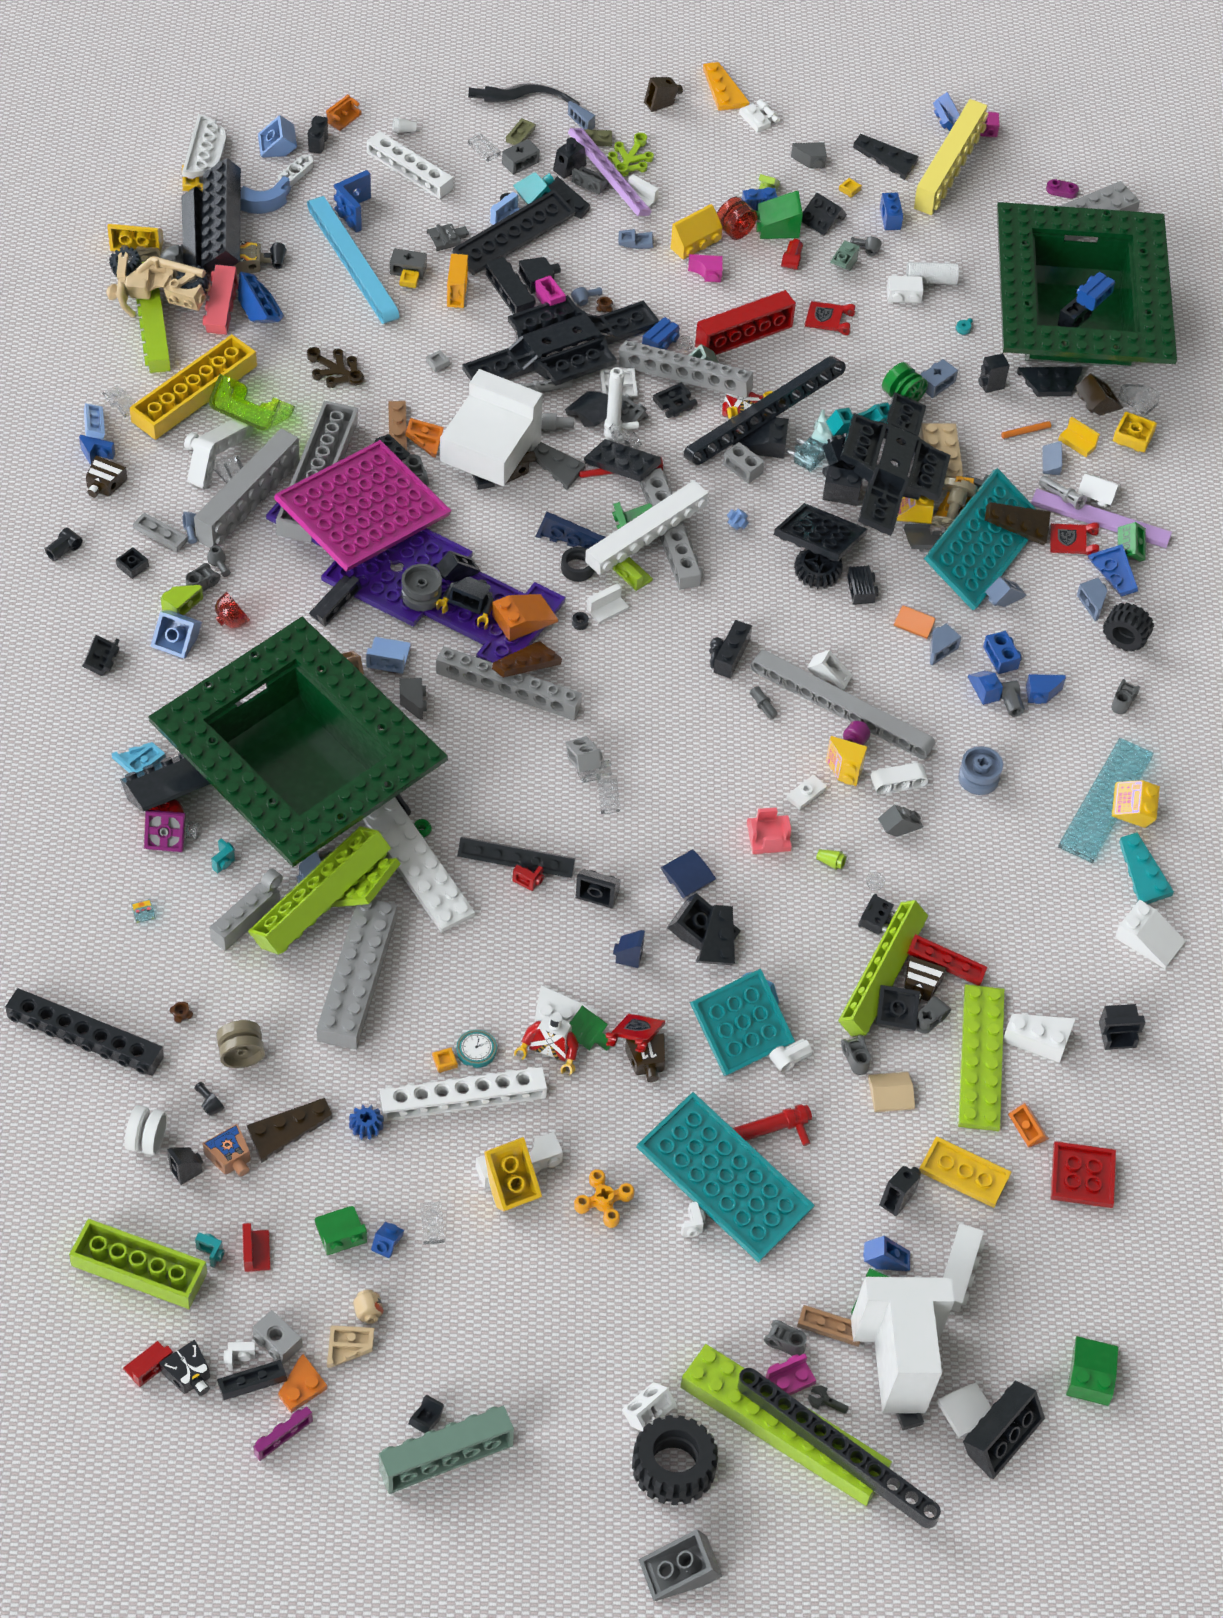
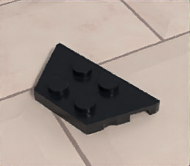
(1051, 380)

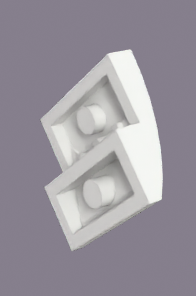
(629, 383)
(964, 1408)

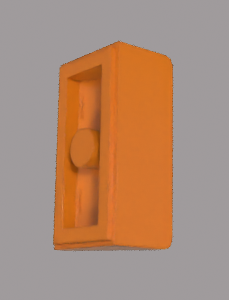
(914, 621)
(1028, 1125)

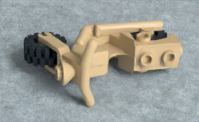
(139, 279)

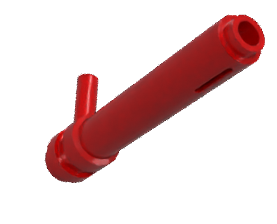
(788, 1118)

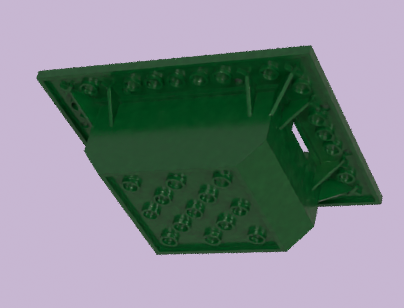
(1044, 272)
(304, 750)

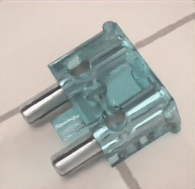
(808, 454)

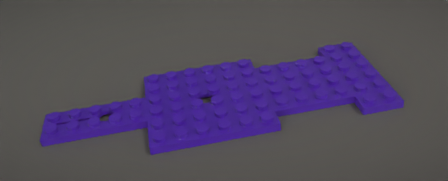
(383, 590)

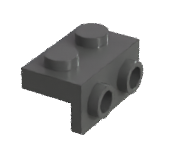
(589, 180)

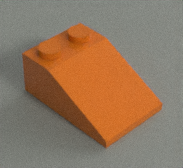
(522, 614)

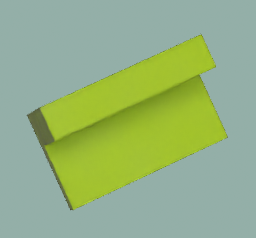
(632, 573)

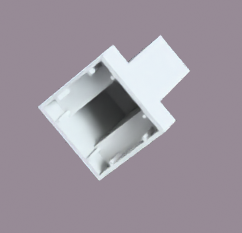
(493, 428)
(905, 1324)

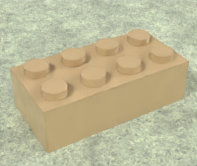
(944, 438)

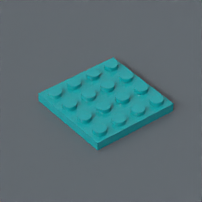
(742, 1022)

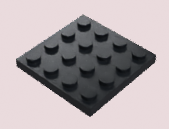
(820, 532)

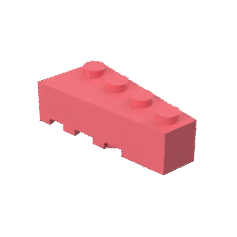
(221, 299)

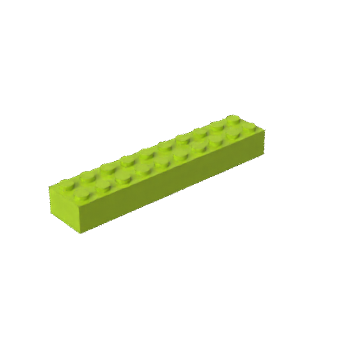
(715, 1382)

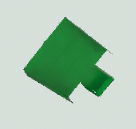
(589, 1029)

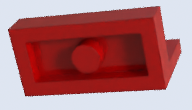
(255, 1249)
(147, 1363)

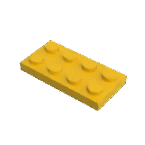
(965, 1171)

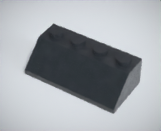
(1004, 1428)

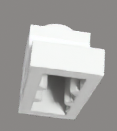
(829, 668)

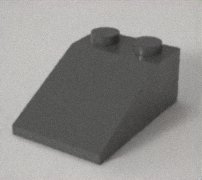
(680, 1566)

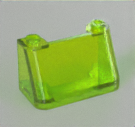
(229, 399)

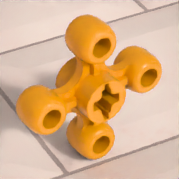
(604, 1198)

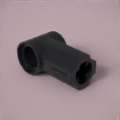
(66, 541)

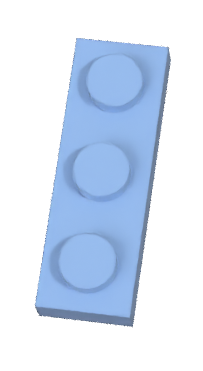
(94, 421)

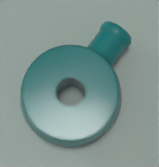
(964, 326)

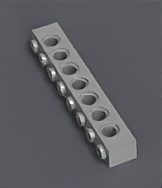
(686, 369)
(675, 540)
(516, 687)

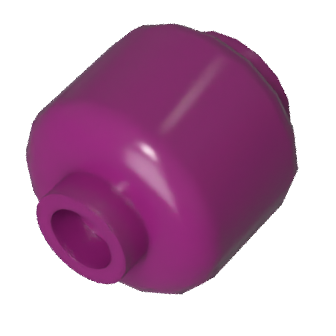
(857, 732)

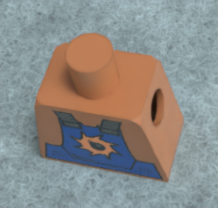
(228, 1151)

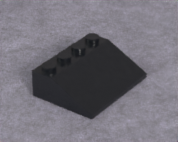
(162, 782)

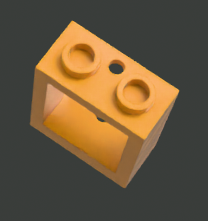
(457, 280)

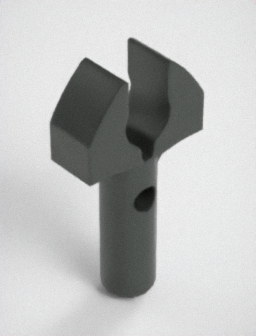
(825, 1400)

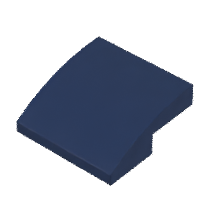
(688, 873)

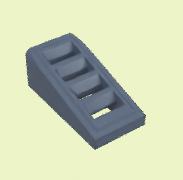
(581, 116)

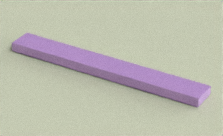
(610, 172)
(1095, 515)

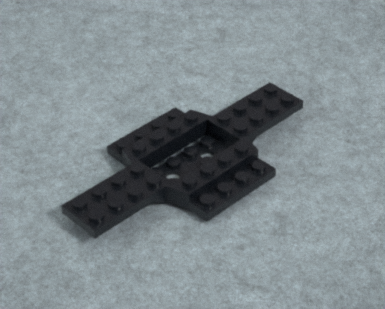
(557, 325)
(919, 468)

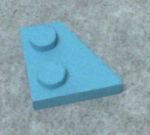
(139, 757)

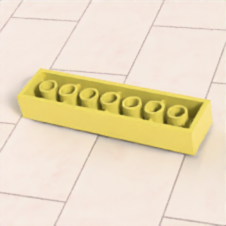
(950, 157)

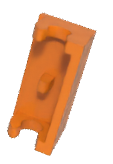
(343, 112)

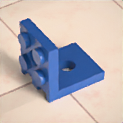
(349, 201)

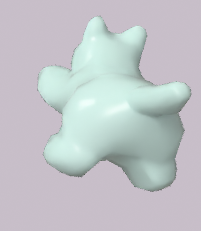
(822, 431)

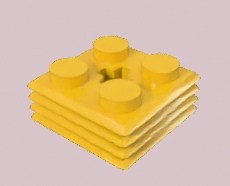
(1134, 432)

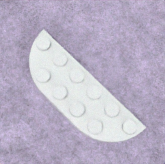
(205, 147)

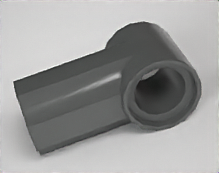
(1012, 698)

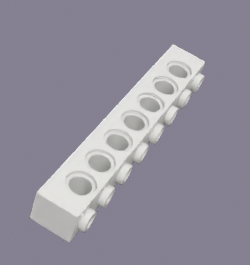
(456, 1101)

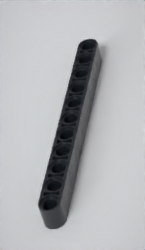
(756, 415)
(843, 1456)

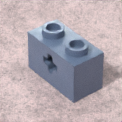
(939, 377)

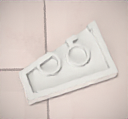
(553, 1002)

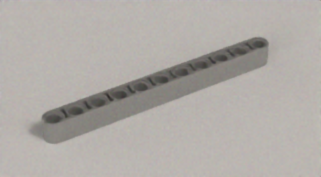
(842, 704)

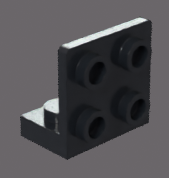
(821, 214)

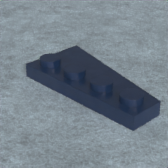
(567, 531)

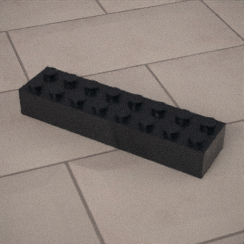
(221, 215)

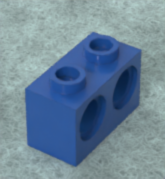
(1002, 652)

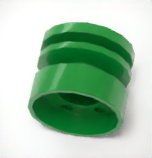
(904, 381)

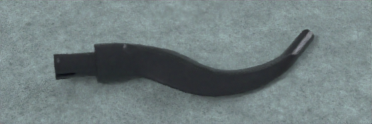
(495, 94)

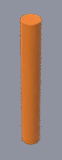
(1027, 429)

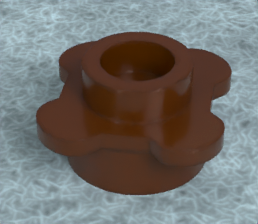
(604, 304)
(181, 1007)

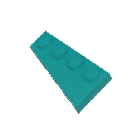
(1147, 878)

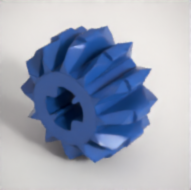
(366, 1122)

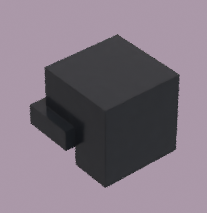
(1121, 1026)

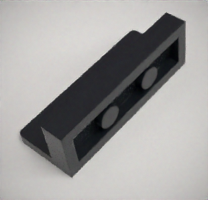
(335, 600)

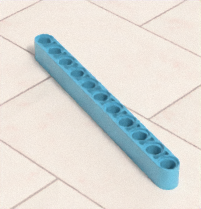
(353, 260)

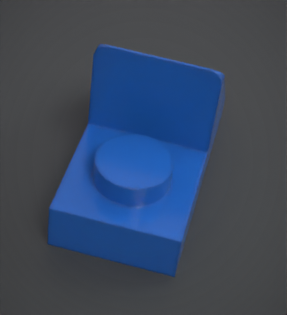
(96, 447)

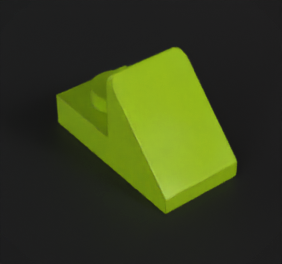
(767, 181)

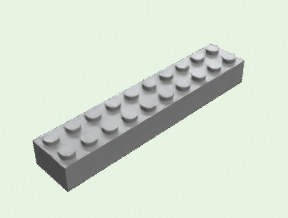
(324, 448)

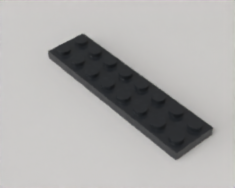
(515, 231)

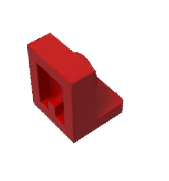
(526, 878)

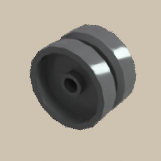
(421, 587)

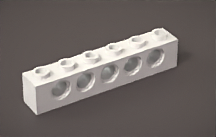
(410, 165)

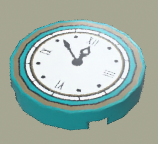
(476, 1048)

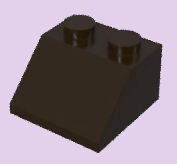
(1098, 395)

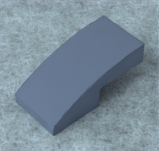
(630, 239)

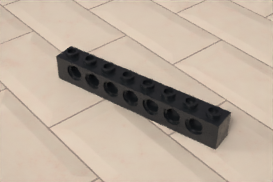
(41, 1008)

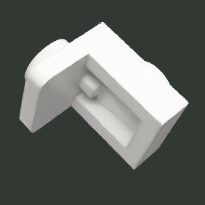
(697, 1217)

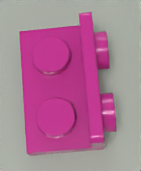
(792, 1375)

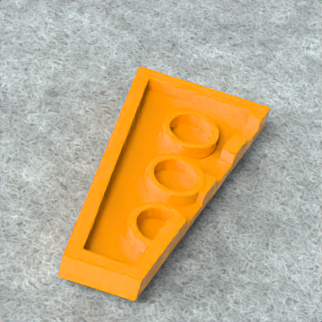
(723, 88)

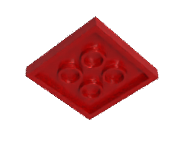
(1083, 1174)

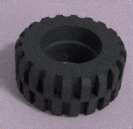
(670, 1485)

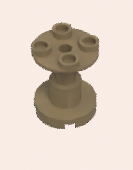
(958, 494)

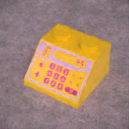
(916, 510)
(846, 760)
(1136, 802)

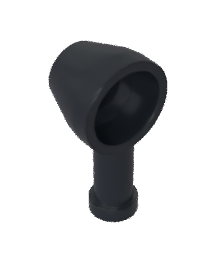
(211, 1103)

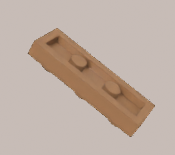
(826, 1325)

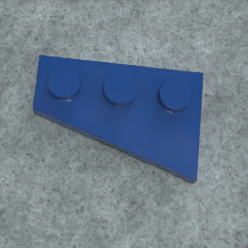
(1116, 569)

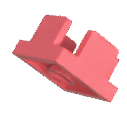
(769, 832)

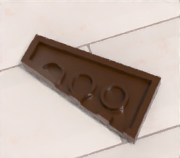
(528, 659)

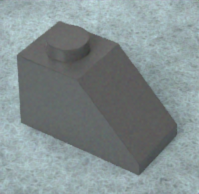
(810, 154)

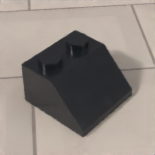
(597, 888)

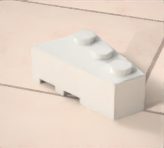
(1039, 1034)

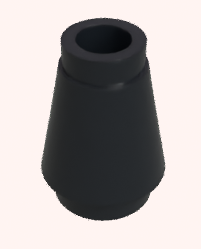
(278, 254)

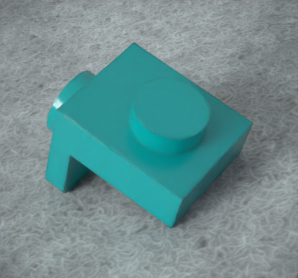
(224, 858)
(211, 1245)

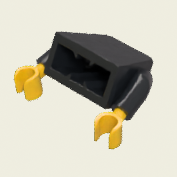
(470, 595)

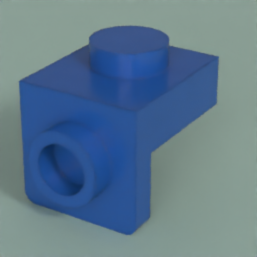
(386, 1239)

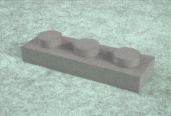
(160, 532)

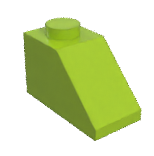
(181, 598)

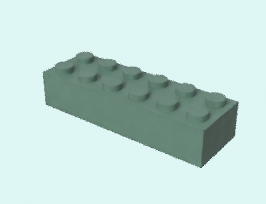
(446, 1449)

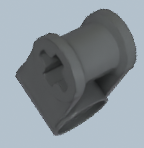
(415, 464)
(203, 576)
(1124, 697)
(931, 1015)
(856, 1052)
(784, 1337)

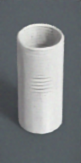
(938, 272)

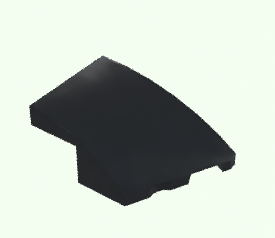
(591, 408)

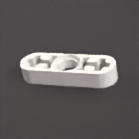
(302, 164)

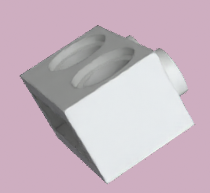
(649, 1405)

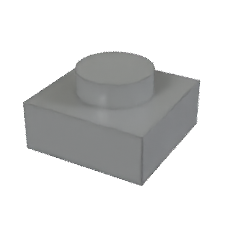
(437, 360)

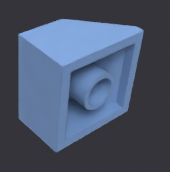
(277, 138)
(175, 633)

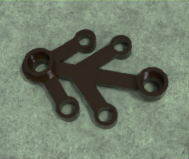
(352, 377)

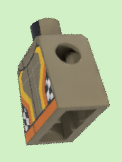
(251, 257)

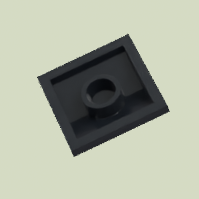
(897, 1008)

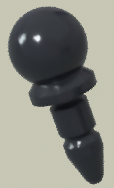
(715, 645)

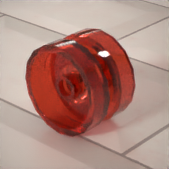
(737, 217)

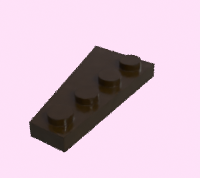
(1022, 521)
(281, 1129)

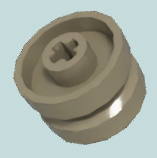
(240, 1044)

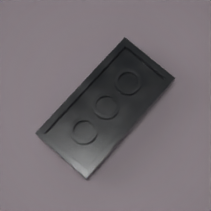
(622, 460)

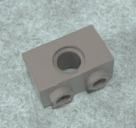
(271, 1326)

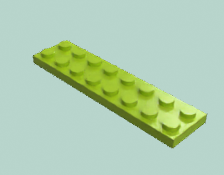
(981, 1058)

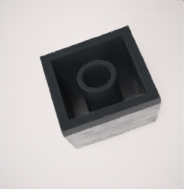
(842, 486)

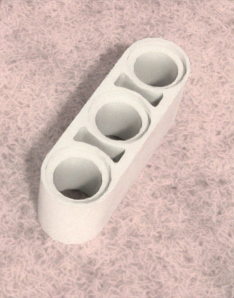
(899, 778)

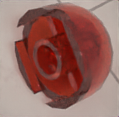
(229, 612)

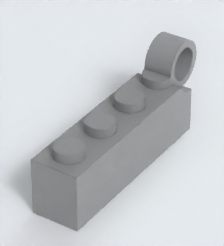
(247, 911)

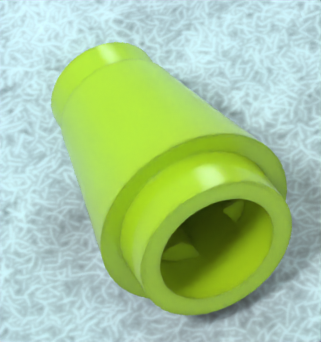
(832, 858)

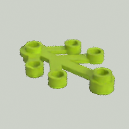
(640, 140)

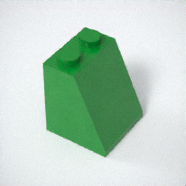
(780, 217)

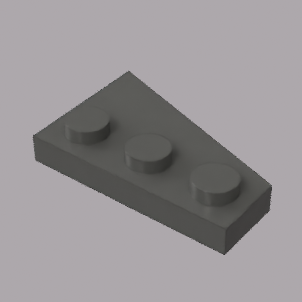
(559, 464)

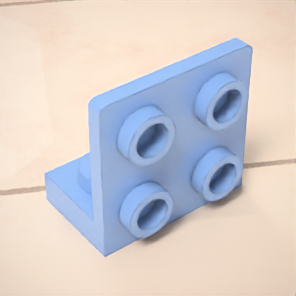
(388, 655)

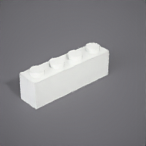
(962, 1261)

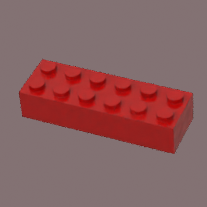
(746, 323)

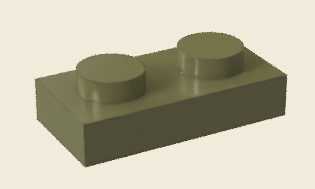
(520, 132)
(600, 137)

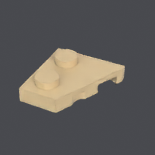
(348, 1343)

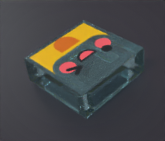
(143, 911)

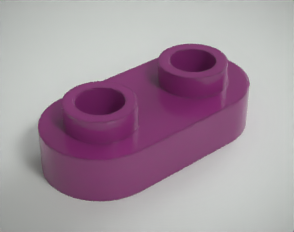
(1062, 188)

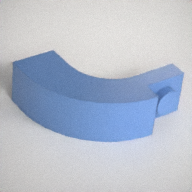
(265, 201)

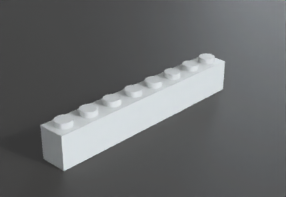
(646, 527)

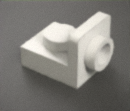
(239, 1350)

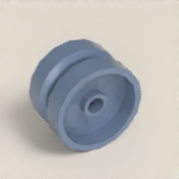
(980, 770)

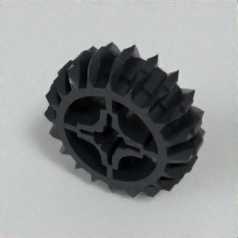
(817, 569)

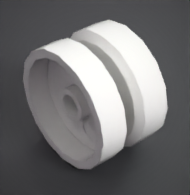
(146, 1130)

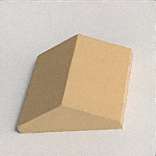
(891, 1091)

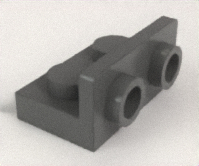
(633, 412)

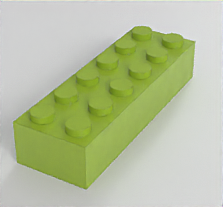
(138, 1263)

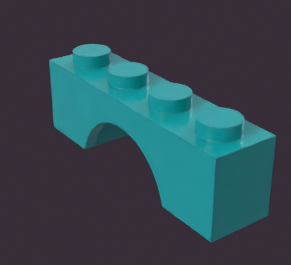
(840, 418)

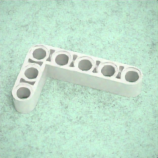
(212, 444)

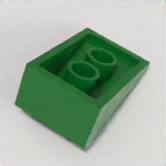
(1093, 1371)

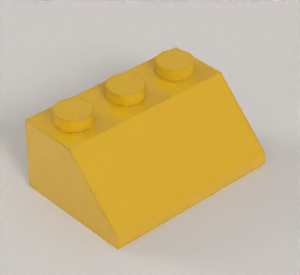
(696, 232)
(134, 236)

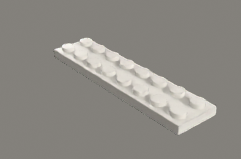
(420, 867)

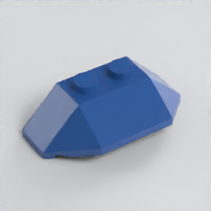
(257, 300)

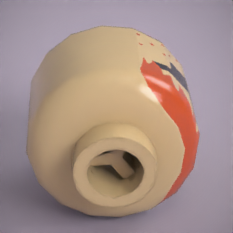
(368, 1306)

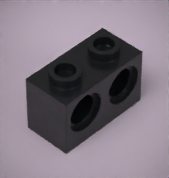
(1073, 315)

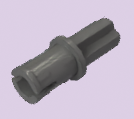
(763, 702)

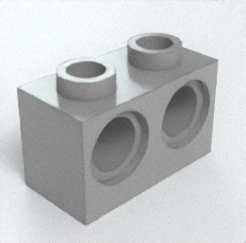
(743, 462)
(583, 754)

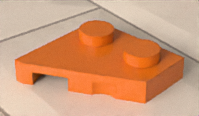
(425, 435)
(301, 1385)

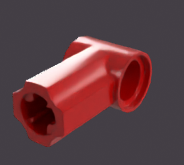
(792, 256)

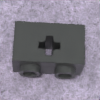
(520, 156)
(408, 260)

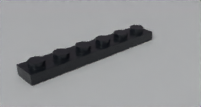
(513, 856)

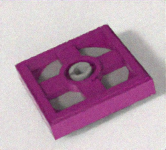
(164, 830)

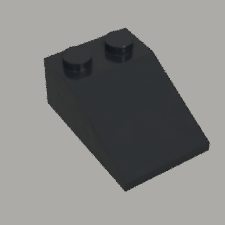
(768, 439)
(691, 921)

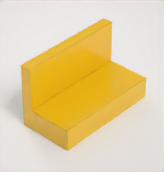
(1079, 437)

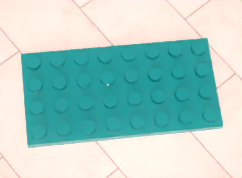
(976, 551)
(725, 1176)

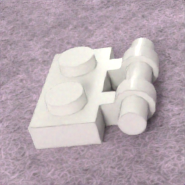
(756, 118)

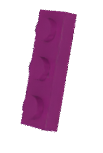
(282, 1433)

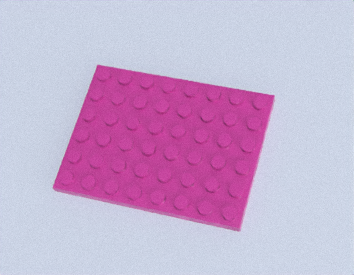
(362, 505)

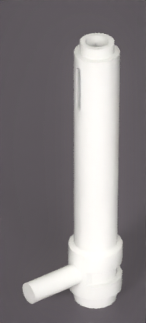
(615, 403)

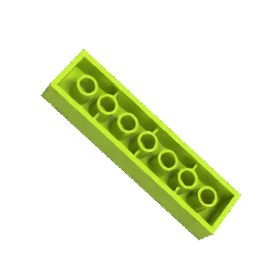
(319, 890)

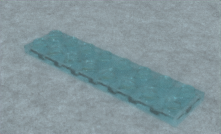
(1094, 817)

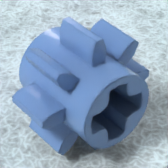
(737, 519)

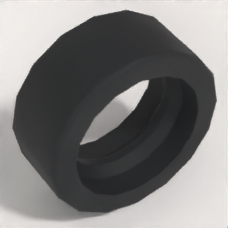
(571, 573)

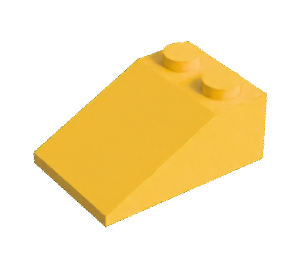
(511, 1175)

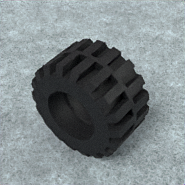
(1128, 627)

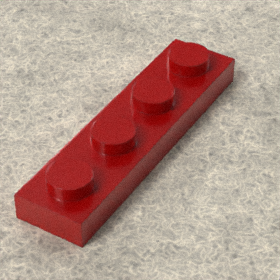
(952, 961)

